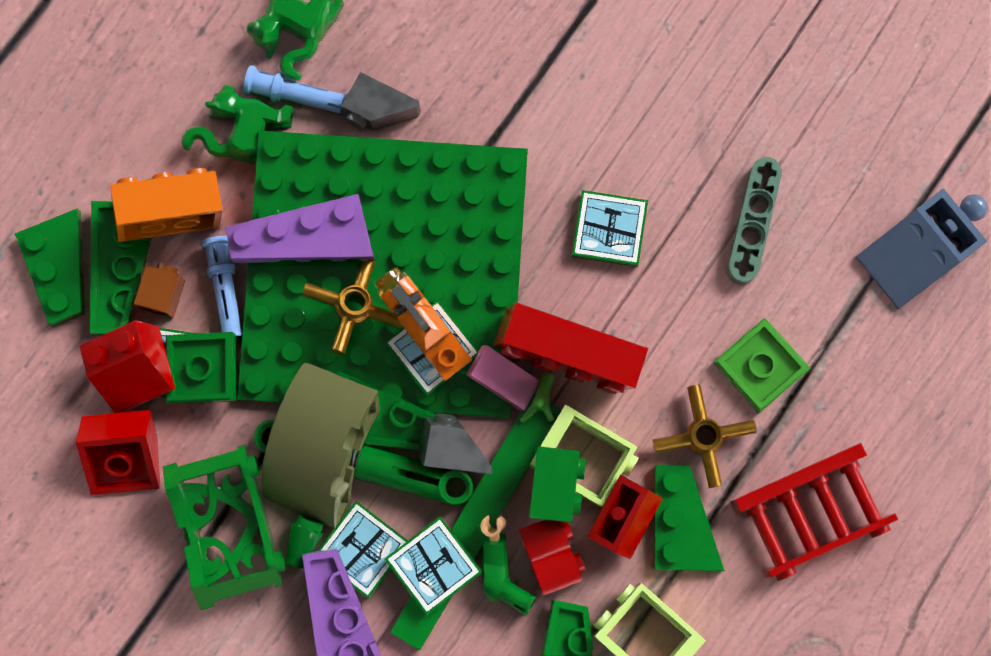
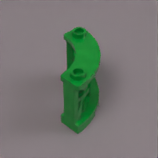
(183, 500)

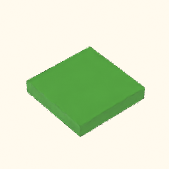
(761, 365)

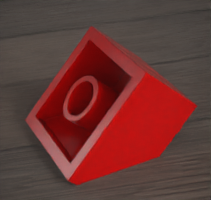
(128, 365)
(119, 452)

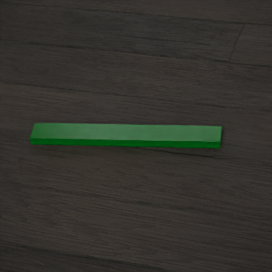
(487, 499)

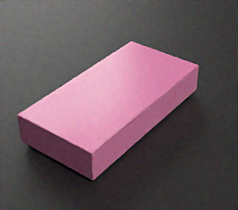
(503, 378)

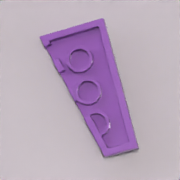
(314, 232)
(335, 609)

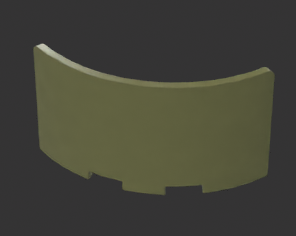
(314, 443)

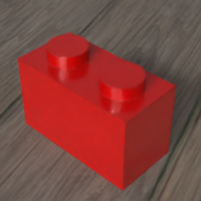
(625, 517)

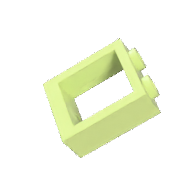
(624, 465)
(627, 598)

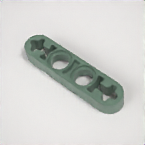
(754, 220)

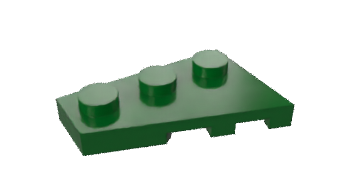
(54, 263)
(567, 631)

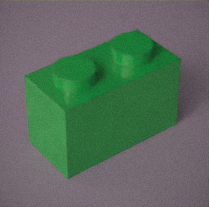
(555, 484)

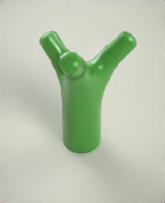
(541, 400)

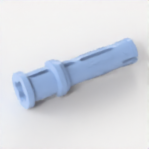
(279, 88)
(221, 271)

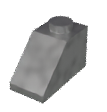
(377, 104)
(449, 446)

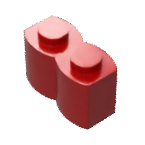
(551, 555)

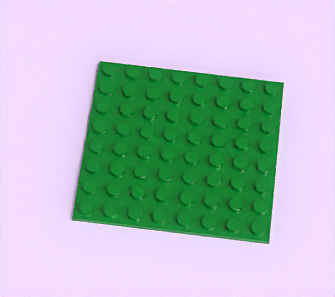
(431, 211)

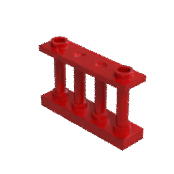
(816, 477)

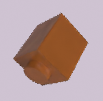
(160, 290)

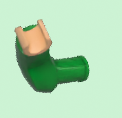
(495, 570)

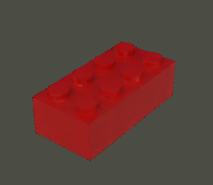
(570, 347)

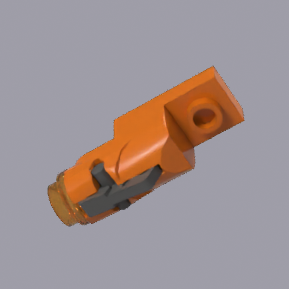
(422, 323)

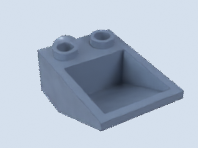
(920, 250)

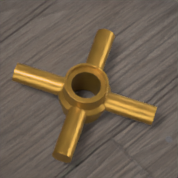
(348, 317)
(719, 434)

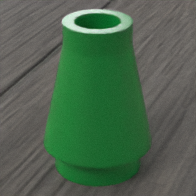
(303, 538)

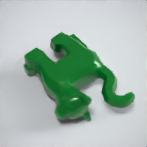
(299, 18)
(249, 117)

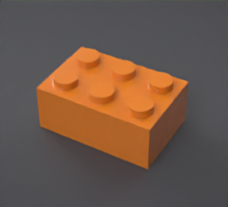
(166, 204)

